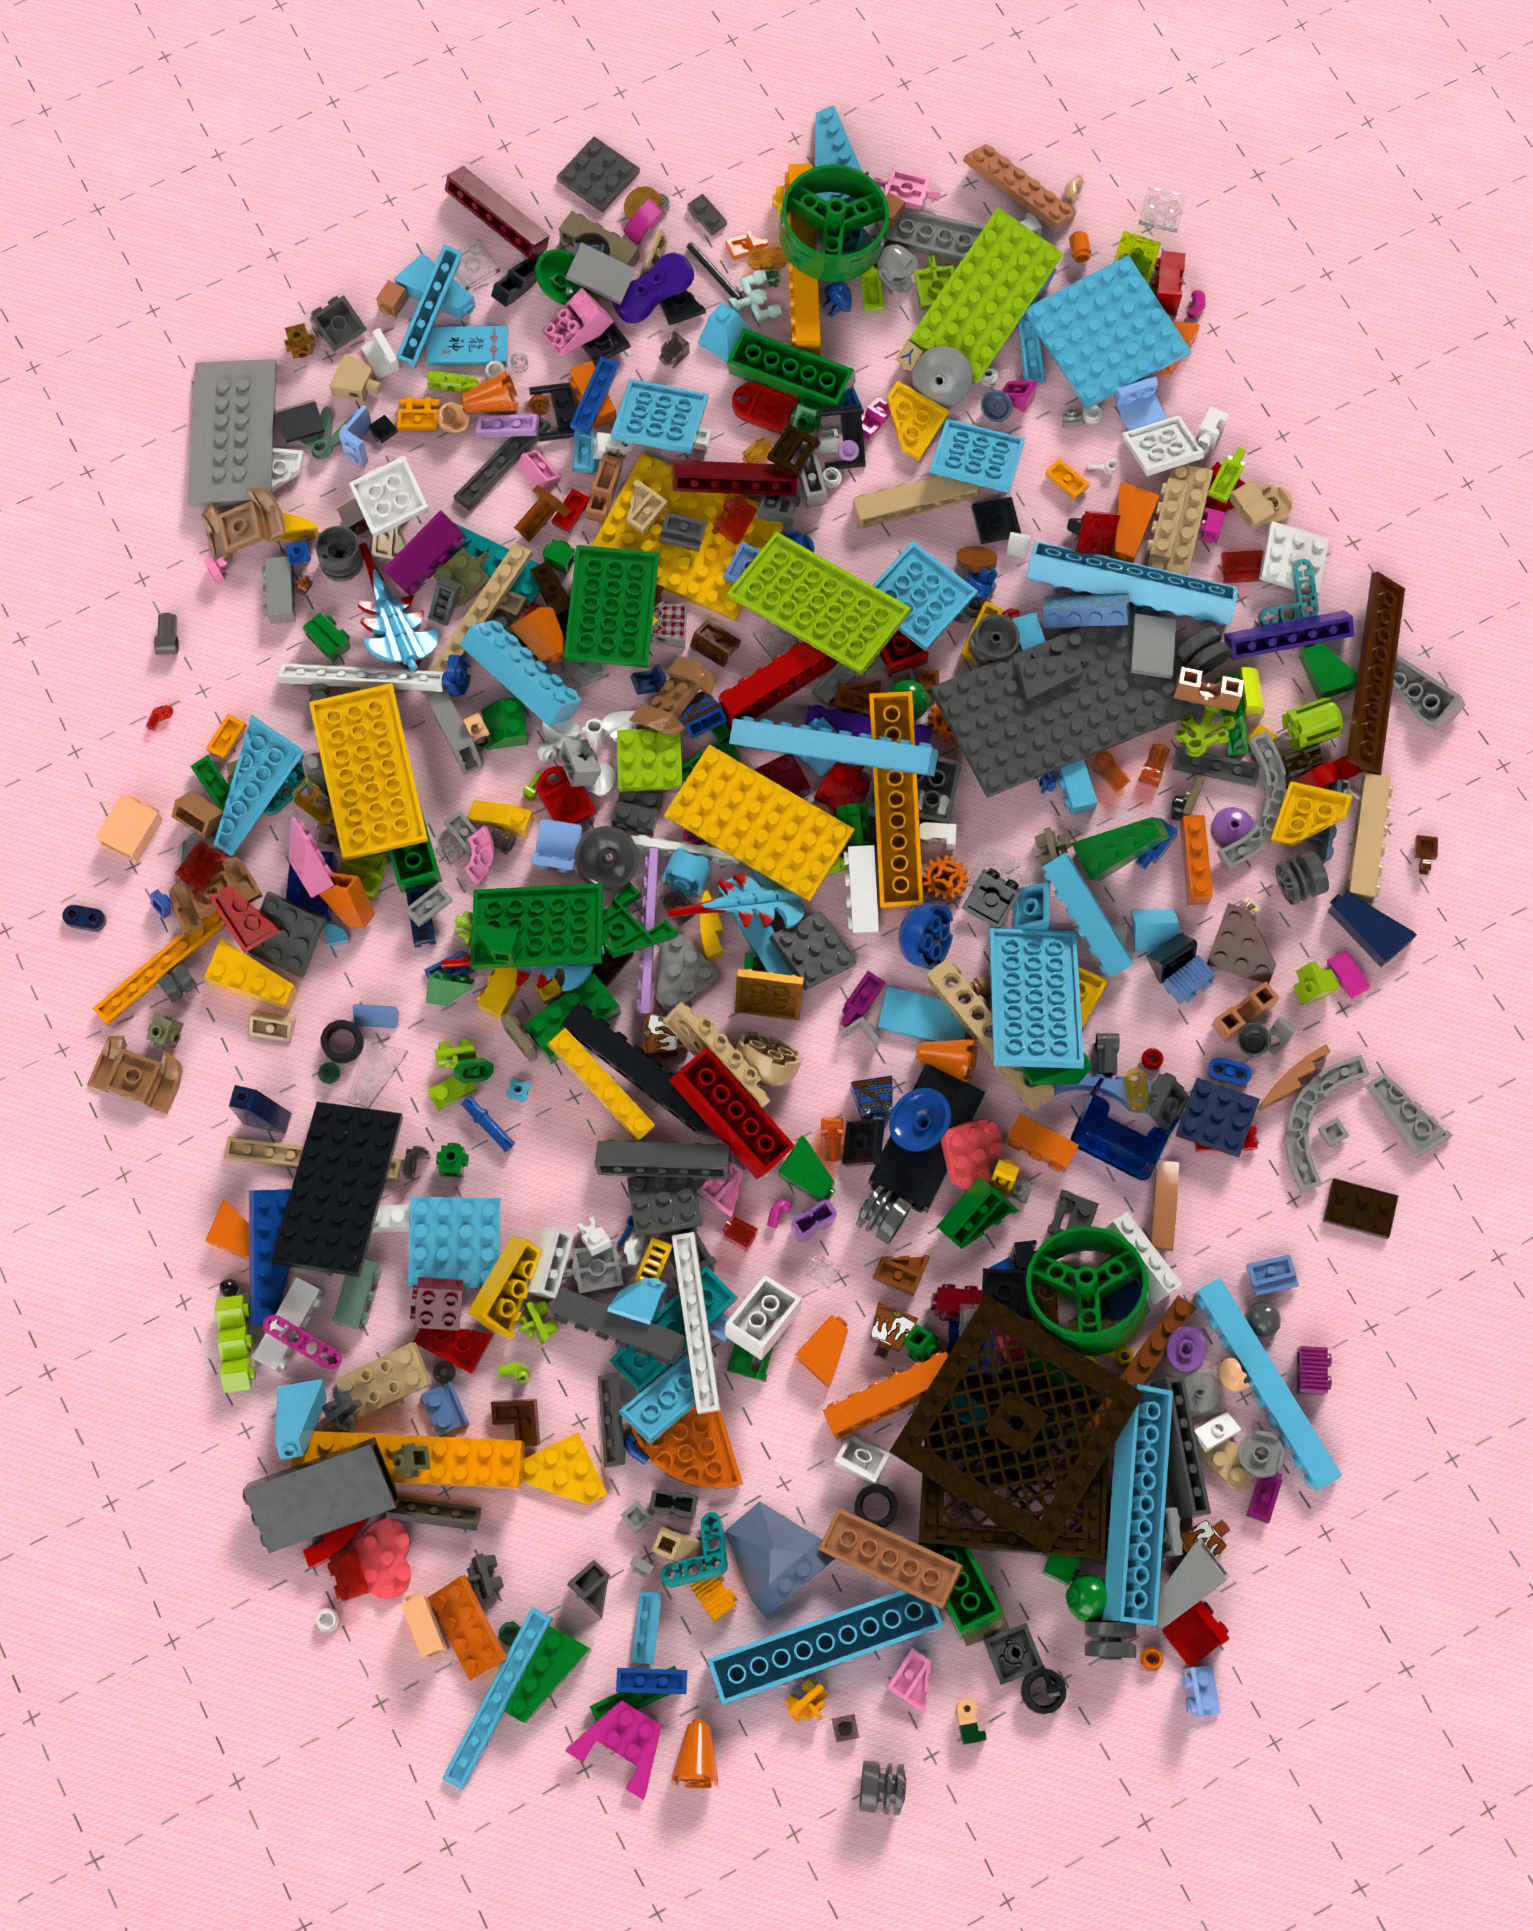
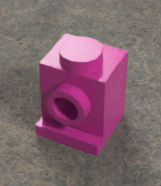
(1211, 525)

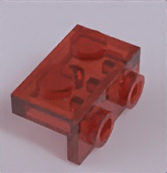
(734, 519)
(200, 865)
(348, 1575)

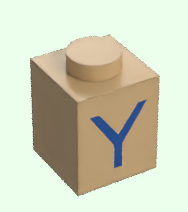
(909, 355)

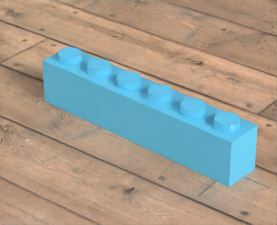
(429, 306)
(1088, 915)
(759, 941)

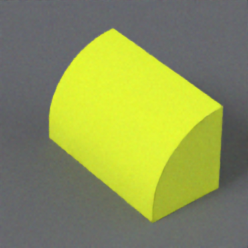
(1251, 691)

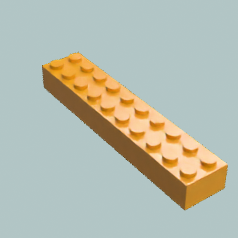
(802, 288)
(896, 807)
(452, 1460)

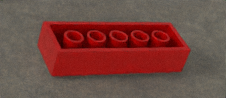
(774, 682)
(732, 1113)

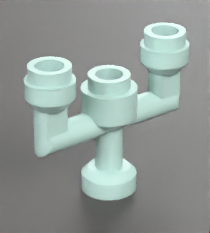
(755, 298)

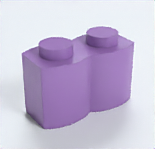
(808, 1223)

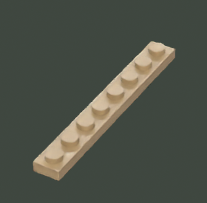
(486, 602)

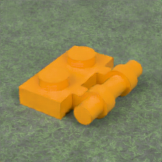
(418, 419)

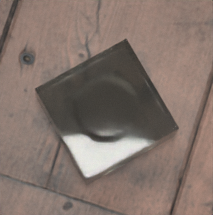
(845, 1728)

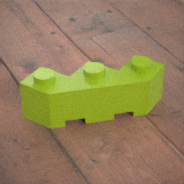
(234, 1343)

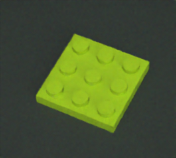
(648, 760)

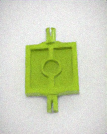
(931, 282)

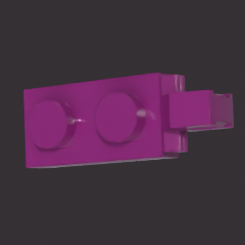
(862, 998)
(1264, 1498)

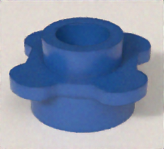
(1047, 782)

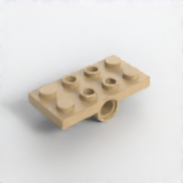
(385, 1380)

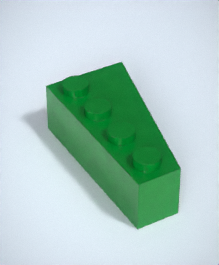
(1115, 848)
(547, 1670)

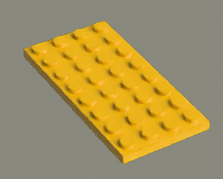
(368, 772)
(759, 823)

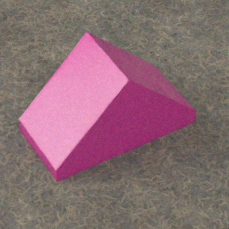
(1021, 393)

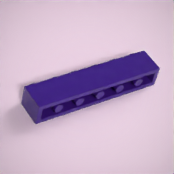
(1290, 634)
(858, 723)

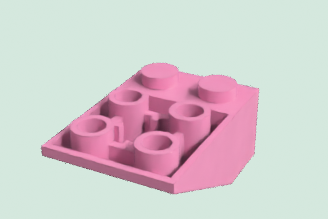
(577, 323)
(308, 860)

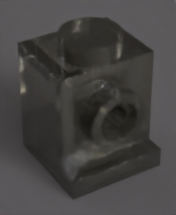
(674, 350)
(675, 899)

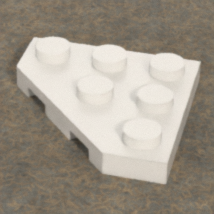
(286, 466)

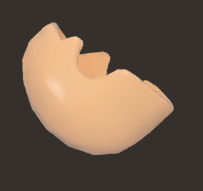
(452, 418)
(1232, 1375)

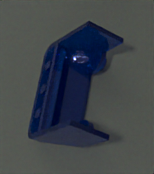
(1117, 1143)

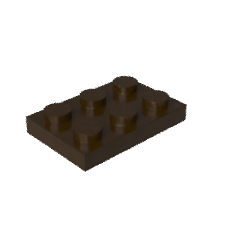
(1360, 1208)

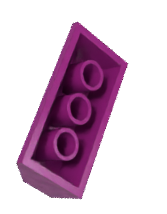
(425, 553)

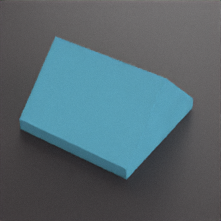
(1032, 907)
(1153, 928)

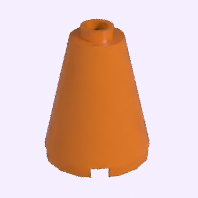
(491, 396)
(950, 1056)
(696, 1758)

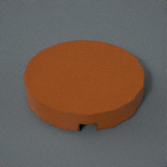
(976, 558)

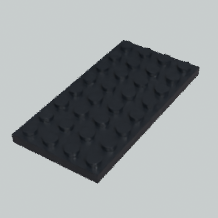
(337, 1189)

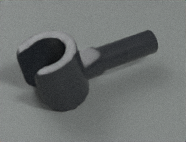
(1052, 1690)

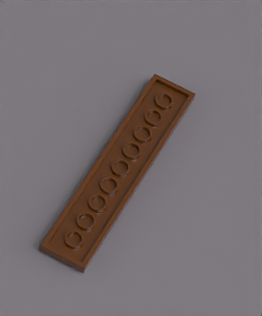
(1375, 674)

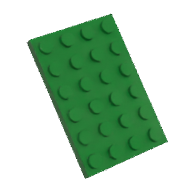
(611, 606)
(553, 923)

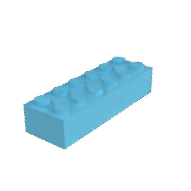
(521, 672)

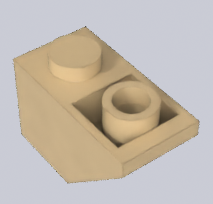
(676, 1544)

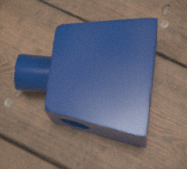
(1155, 855)
(1121, 1302)

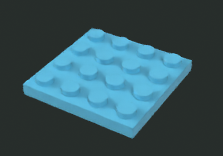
(660, 416)
(977, 455)
(929, 589)
(453, 1239)

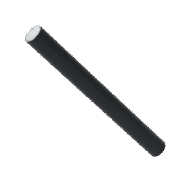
(713, 271)

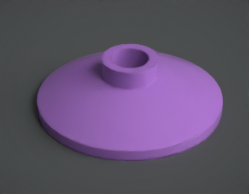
(1222, 828)
(1194, 1348)

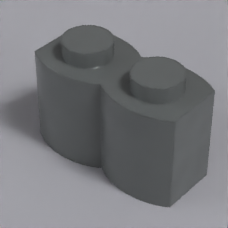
(666, 1503)

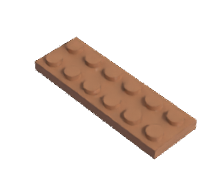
(1019, 186)
(891, 1558)

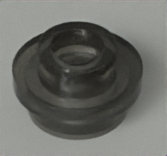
(444, 1365)

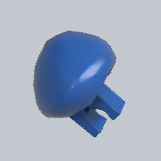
(838, 297)
(982, 582)

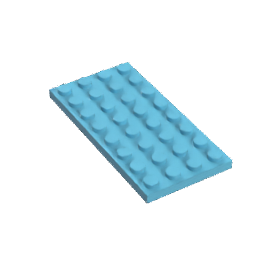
(1035, 998)

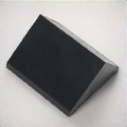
(300, 421)
(1172, 956)

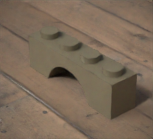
(579, 228)

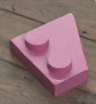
(724, 1192)
(911, 1679)

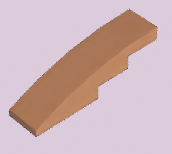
(1290, 1082)
(1164, 1205)

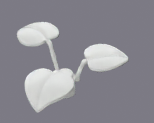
(594, 731)

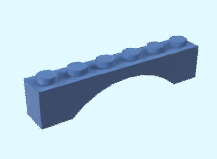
(1111, 1087)

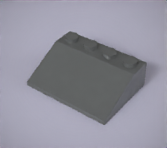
(934, 792)

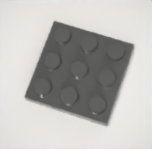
(598, 174)
(296, 942)
(813, 950)
(663, 1204)

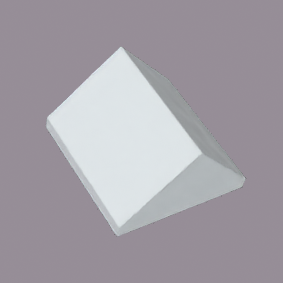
(861, 1458)

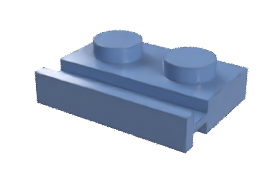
(1272, 1275)
(444, 1409)

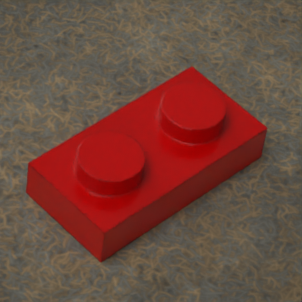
(576, 503)

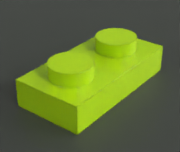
(450, 1092)

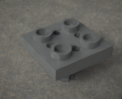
(1020, 1637)

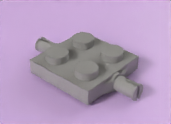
(597, 1271)

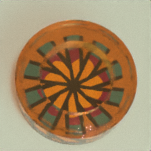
(539, 404)

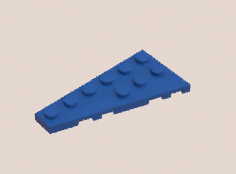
(265, 1278)

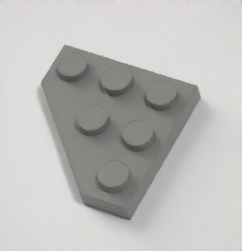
(682, 973)

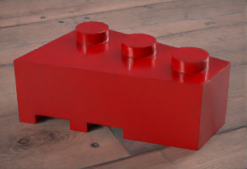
(1169, 280)

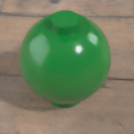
(921, 699)
(1087, 1598)

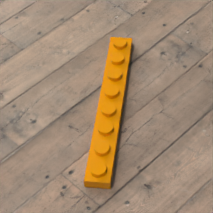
(162, 963)

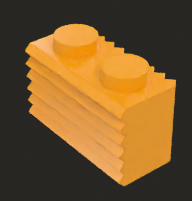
(714, 1597)

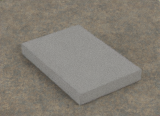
(600, 273)
(1153, 646)

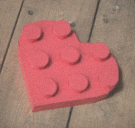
(970, 1149)
(383, 1558)

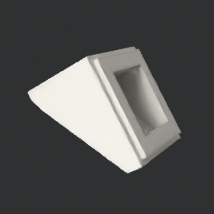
(829, 441)
(1018, 545)

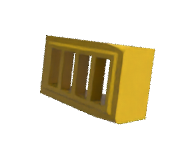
(647, 1260)

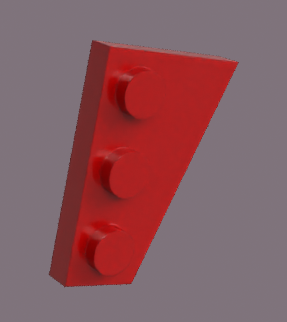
(243, 919)
(460, 1347)

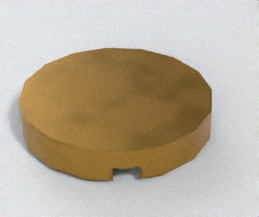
(638, 197)

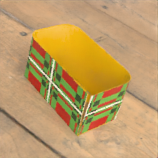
(323, 815)

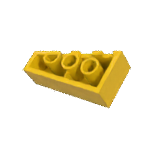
(246, 977)
(506, 1286)

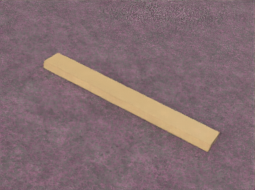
(280, 1154)

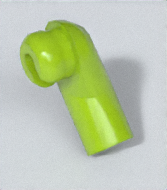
(516, 1370)

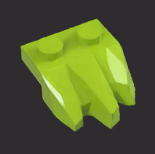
(370, 871)

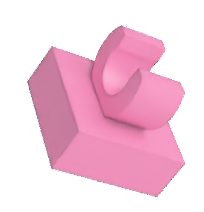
(216, 568)

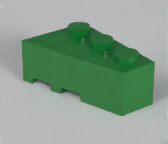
(975, 1213)

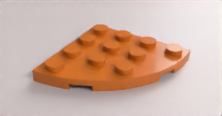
(695, 1451)

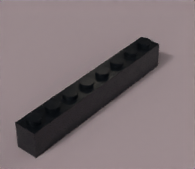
(631, 1063)

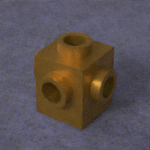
(299, 341)

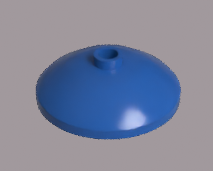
(913, 1113)

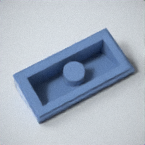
(376, 1016)

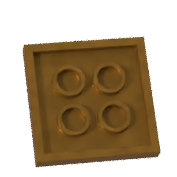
(768, 994)

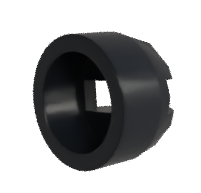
(225, 1291)

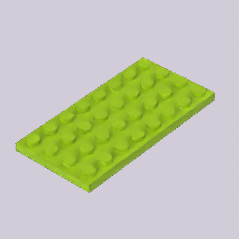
(988, 292)
(819, 602)

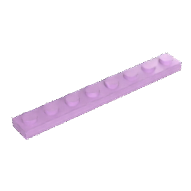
(648, 923)

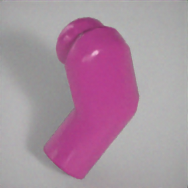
(1199, 304)
(776, 1210)

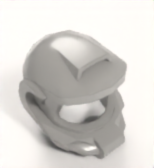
(896, 262)

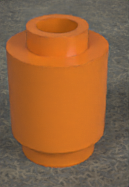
(1080, 246)

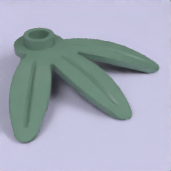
(325, 442)

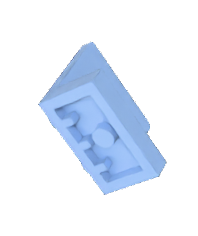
(1139, 404)
(1201, 1691)

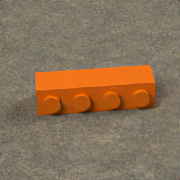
(1196, 860)

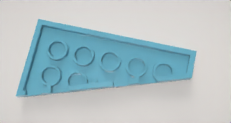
(833, 147)
(259, 774)

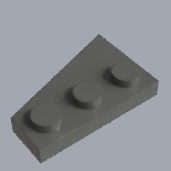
(1043, 674)

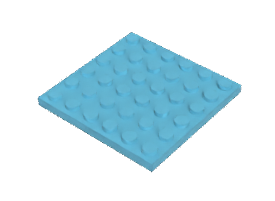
(1107, 331)

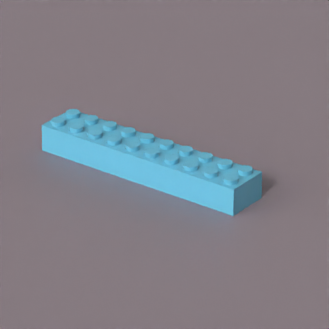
(1144, 584)
(1138, 1511)
(821, 1644)

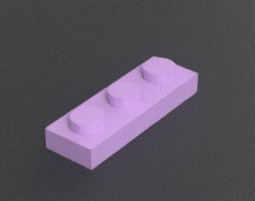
(507, 425)

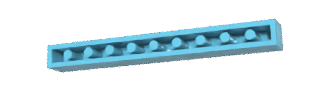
(834, 747)
(1073, 778)
(1268, 1385)

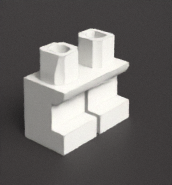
(1211, 429)

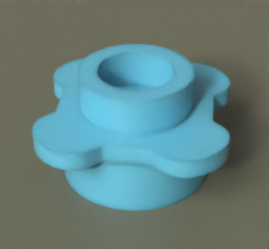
(512, 1092)

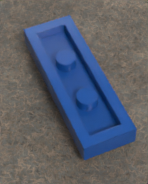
(651, 1681)

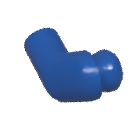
(634, 1451)

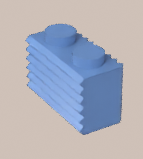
(1189, 979)

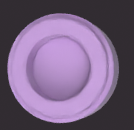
(848, 450)

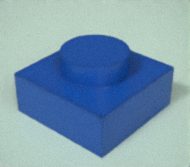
(161, 903)

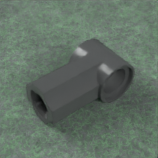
(166, 640)
(1107, 1047)

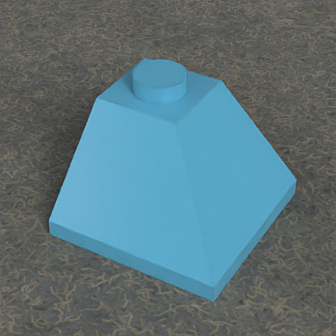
(722, 331)
(640, 1300)

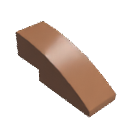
(603, 489)

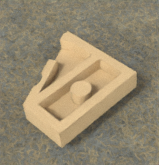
(644, 507)
(389, 543)

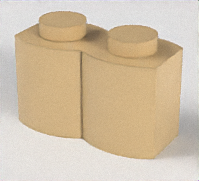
(1252, 505)

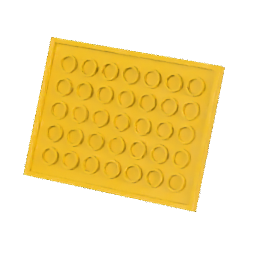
(683, 571)

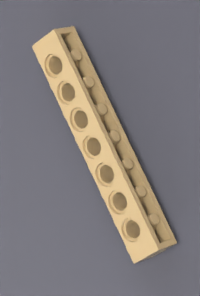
(946, 972)

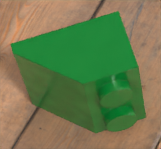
(506, 723)

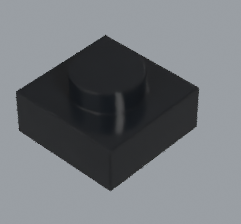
(383, 428)

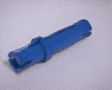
(487, 1123)

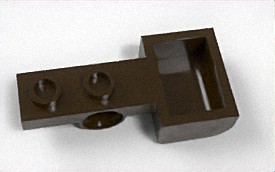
(552, 593)

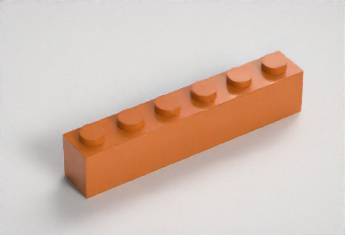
(882, 1398)

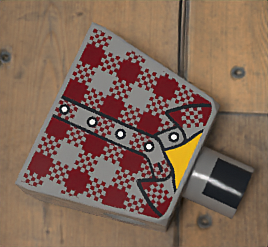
(670, 625)

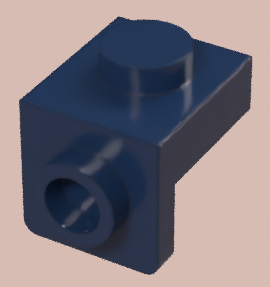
(649, 681)

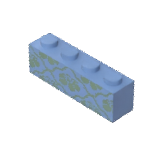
(1086, 610)

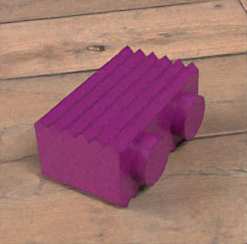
(1313, 1370)

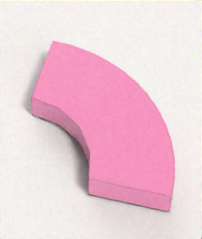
(482, 855)

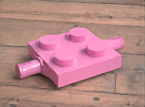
(909, 187)

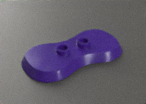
(667, 278)

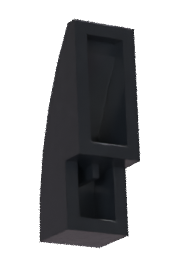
(516, 283)

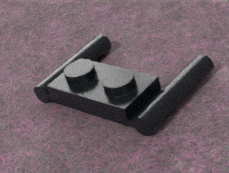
(563, 409)
(851, 430)

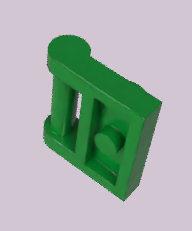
(742, 1361)

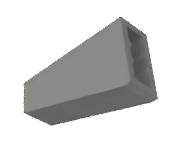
(454, 731)
(1191, 1582)

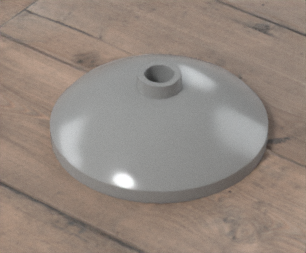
(951, 367)

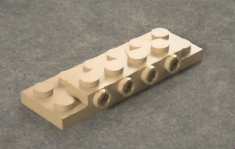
(1179, 519)
(700, 1033)

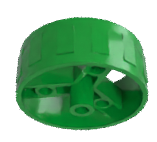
(804, 203)
(1127, 1261)

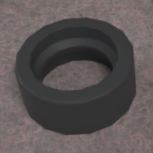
(339, 1025)
(881, 1489)
(1026, 1697)

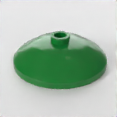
(551, 275)

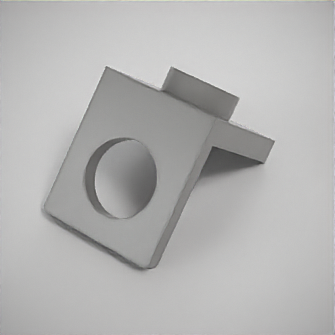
(868, 1029)
(1284, 1031)

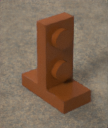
(540, 513)

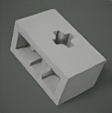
(579, 762)

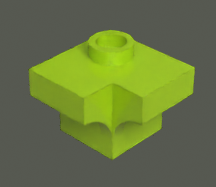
(1314, 983)

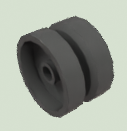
(993, 639)
(1204, 651)
(1110, 1640)

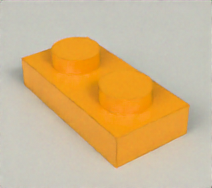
(1067, 479)
(226, 737)

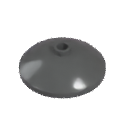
(592, 860)

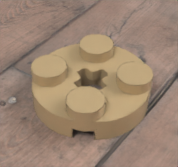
(1283, 502)

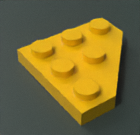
(914, 419)
(1308, 812)
(565, 1471)

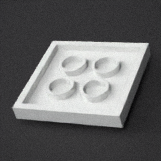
(1163, 445)
(389, 496)
(1284, 547)

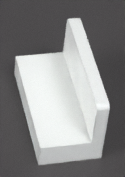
(380, 355)

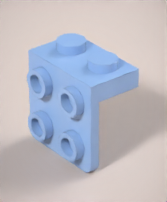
(351, 436)
(556, 845)

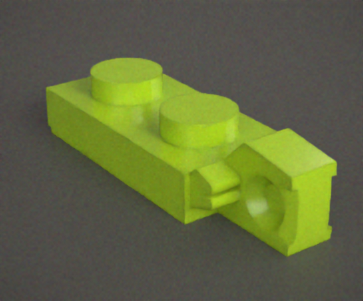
(871, 291)
(1228, 476)

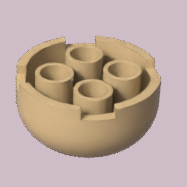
(772, 1066)

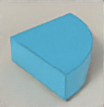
(335, 935)

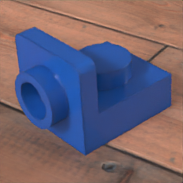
(298, 553)

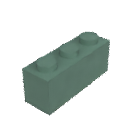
(356, 1296)

